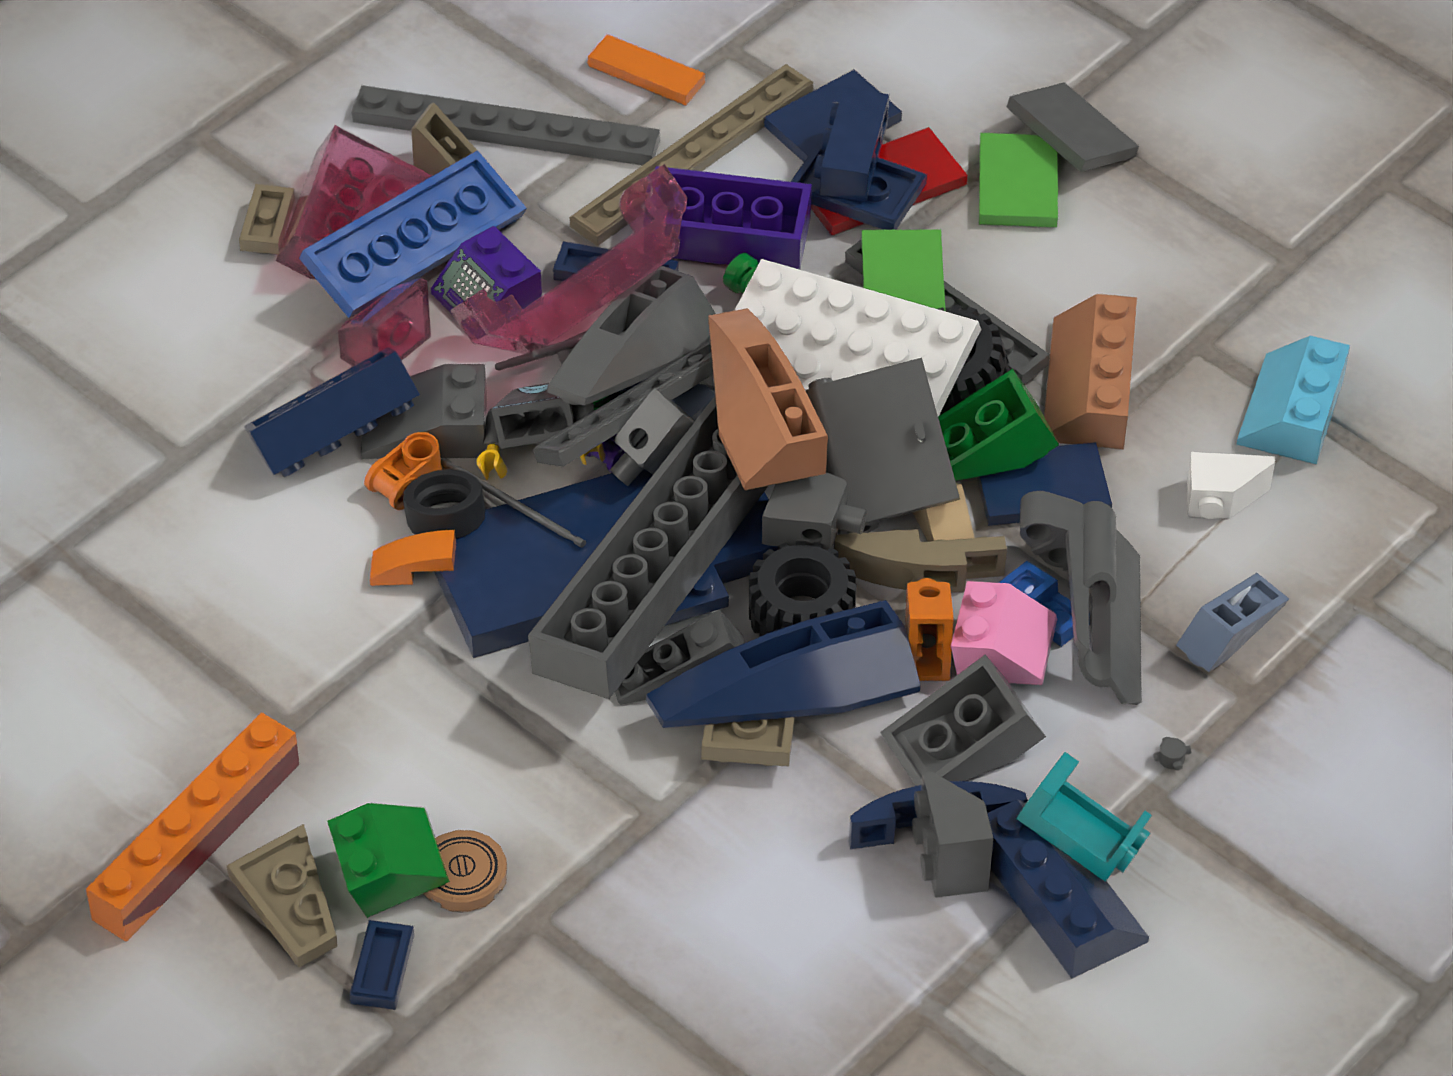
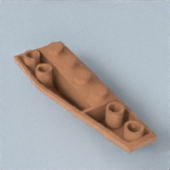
(762, 405)

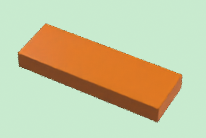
(646, 69)

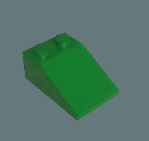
(996, 430)

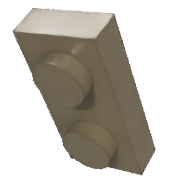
(267, 219)

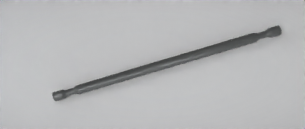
(520, 506)

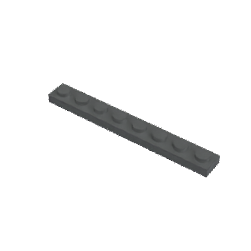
(511, 125)

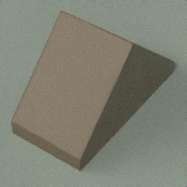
(437, 142)

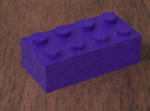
(741, 216)

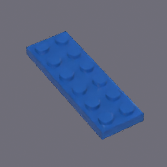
(411, 233)

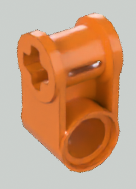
(405, 463)

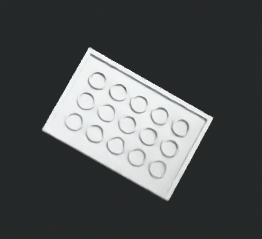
(851, 330)

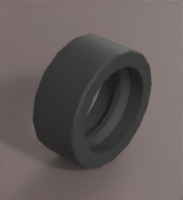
(444, 487)

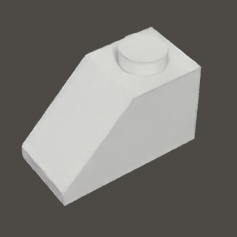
(1226, 483)

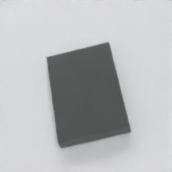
(1072, 126)

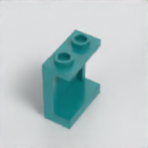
(1082, 825)

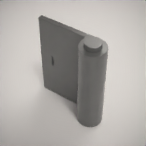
(876, 444)

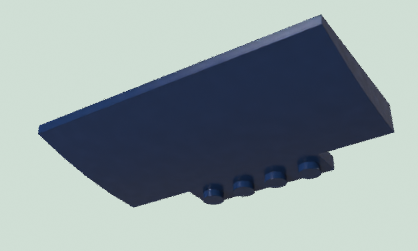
(518, 568)

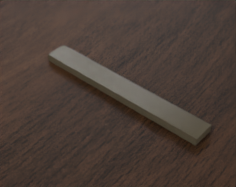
(697, 148)

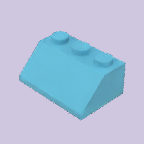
(1295, 399)

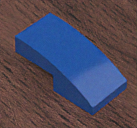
(1044, 590)

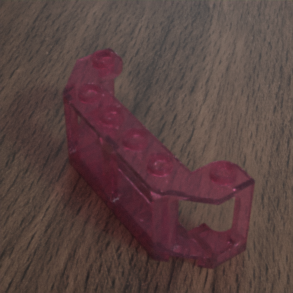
(653, 212)

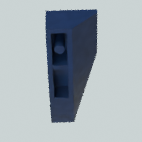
(796, 672)

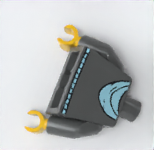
(526, 418)

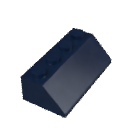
(332, 411)
(1061, 899)

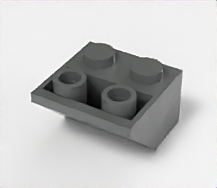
(953, 836)

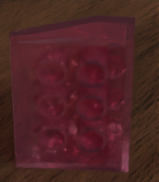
(341, 186)

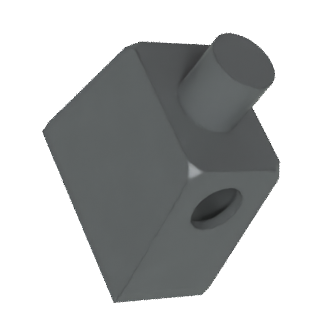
(649, 436)
(810, 512)

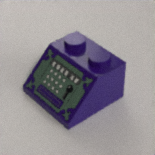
(491, 264)

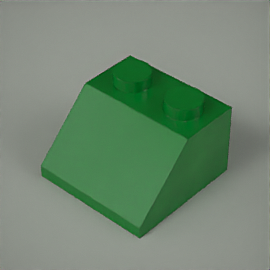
(387, 854)

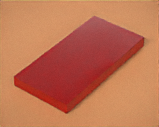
(919, 152)

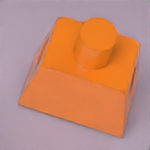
(930, 612)

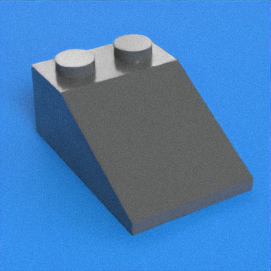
(448, 407)
(964, 727)

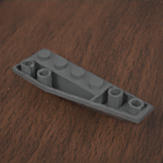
(635, 337)

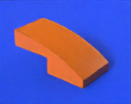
(421, 552)

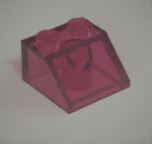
(393, 321)

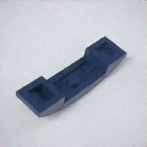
(877, 820)

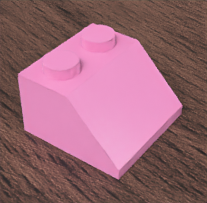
(1005, 627)

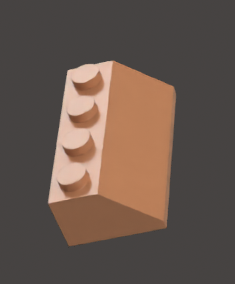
(1091, 371)

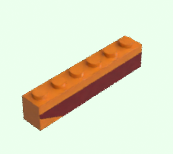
(193, 827)

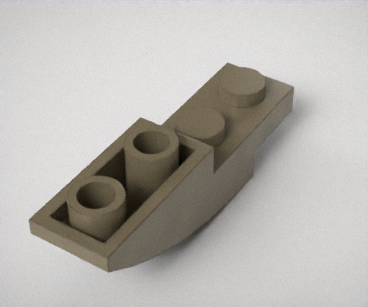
(900, 558)

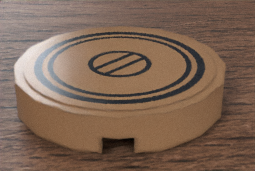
(474, 869)

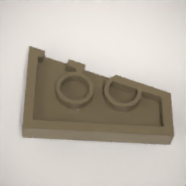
(287, 895)

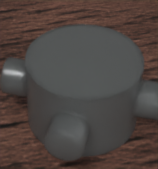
(1172, 753)

